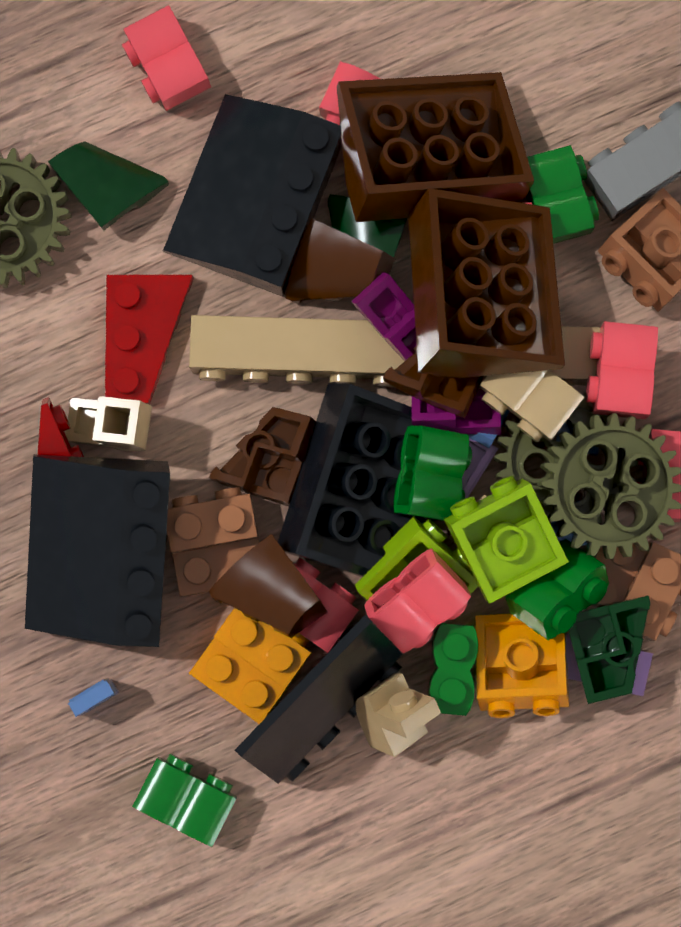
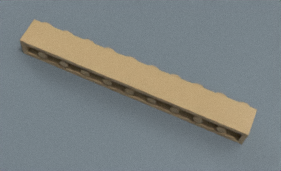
(325, 349)

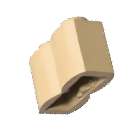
(536, 398)

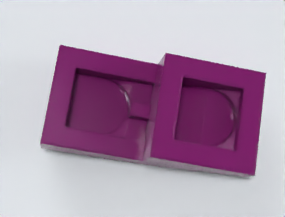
(389, 313)
(479, 418)

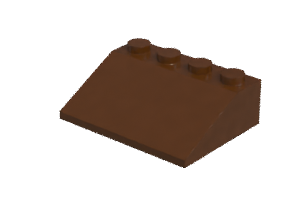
(427, 135)
(484, 286)

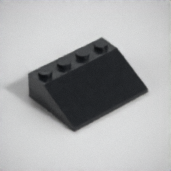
(255, 191)
(348, 482)
(97, 548)
(320, 701)

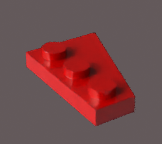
(139, 329)

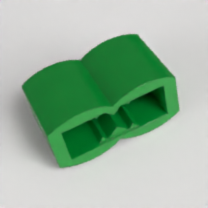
(559, 186)
(431, 472)
(554, 600)
(454, 655)
(186, 800)

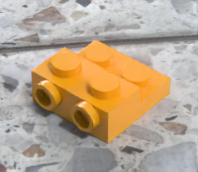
(250, 664)
(519, 668)

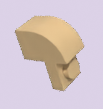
(109, 423)
(394, 715)

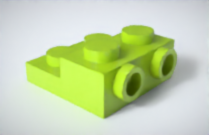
(505, 538)
(407, 545)

